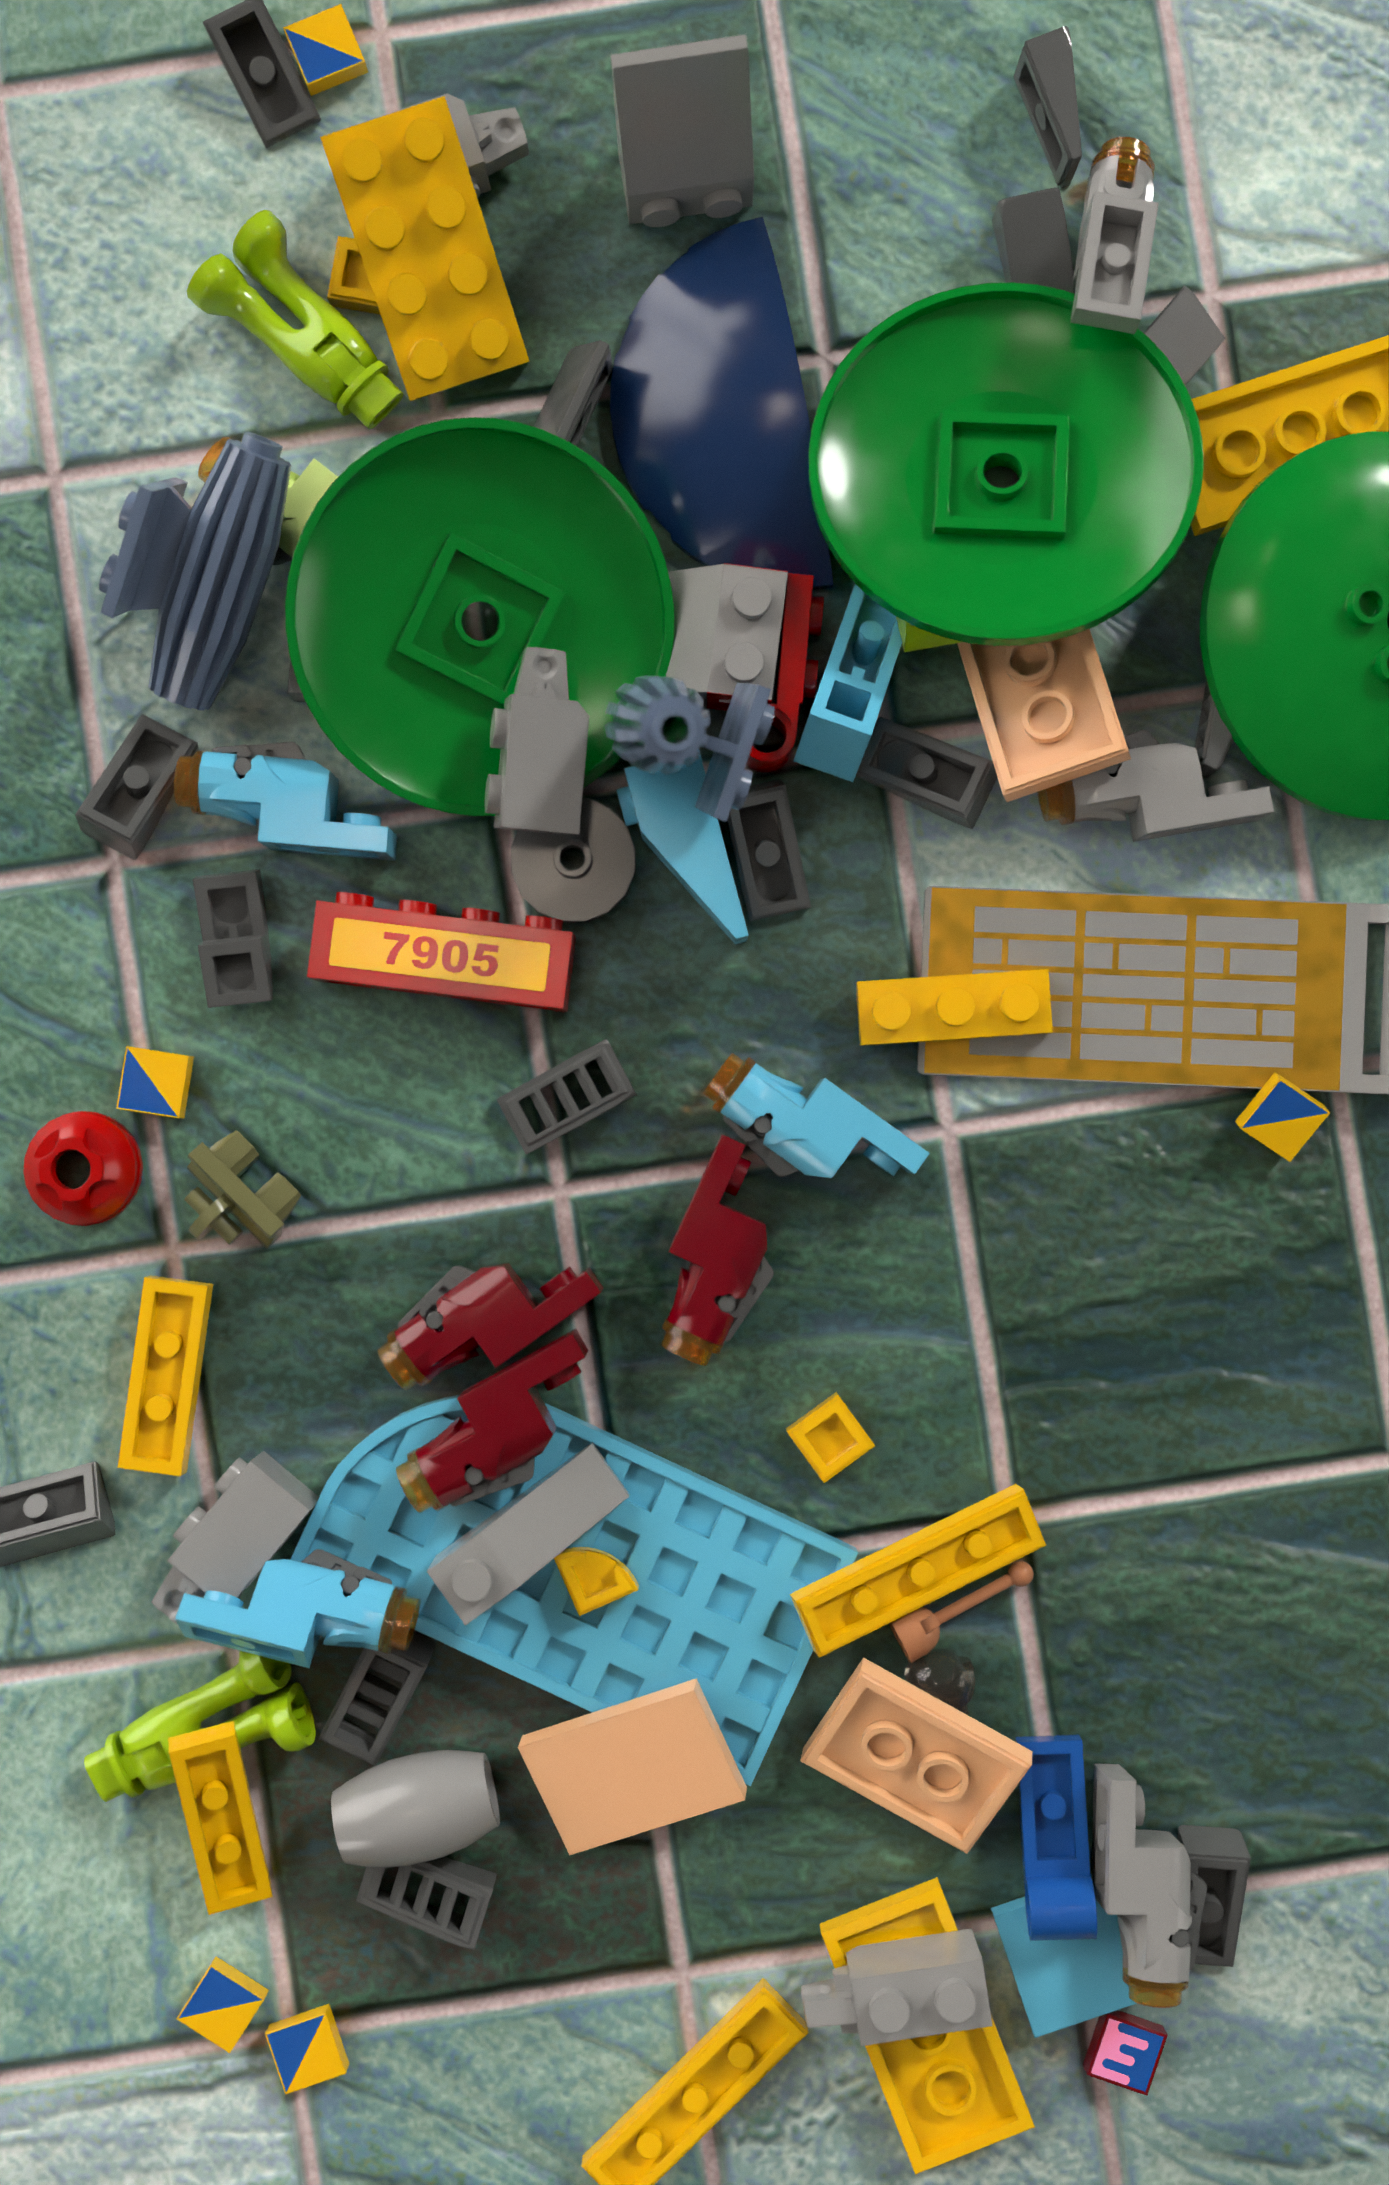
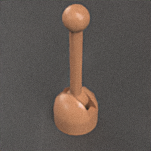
(920, 1629)

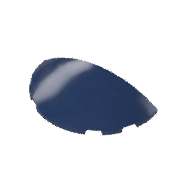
(718, 411)

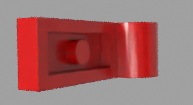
(795, 673)

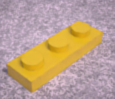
(954, 1007)
(165, 1375)
(220, 1817)

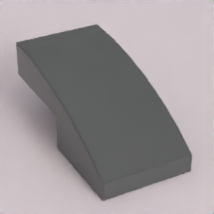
(234, 938)

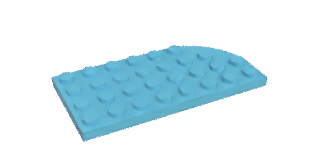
(705, 1560)

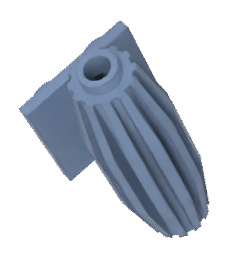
(200, 565)
(664, 725)

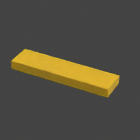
(917, 1570)
(697, 2090)

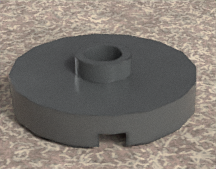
(579, 893)

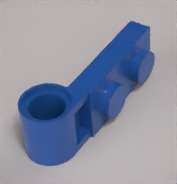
(1055, 1841)

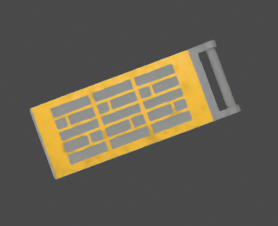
(1166, 987)

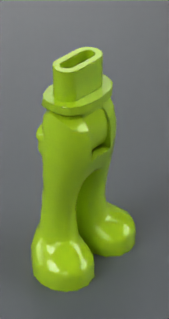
(325, 353)
(140, 1753)

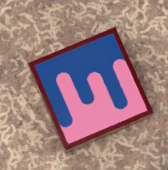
(1125, 2051)

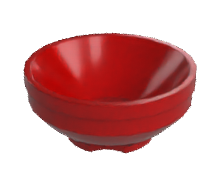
(113, 1163)

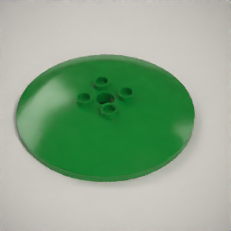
(1006, 381)
(451, 522)
(1302, 627)

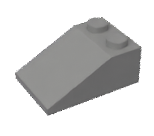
(684, 130)

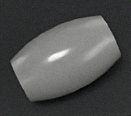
(415, 1808)

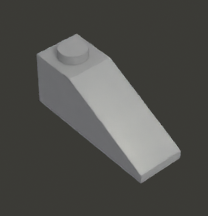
(526, 1534)

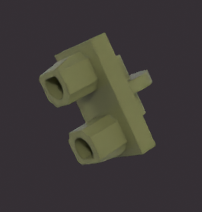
(219, 1173)

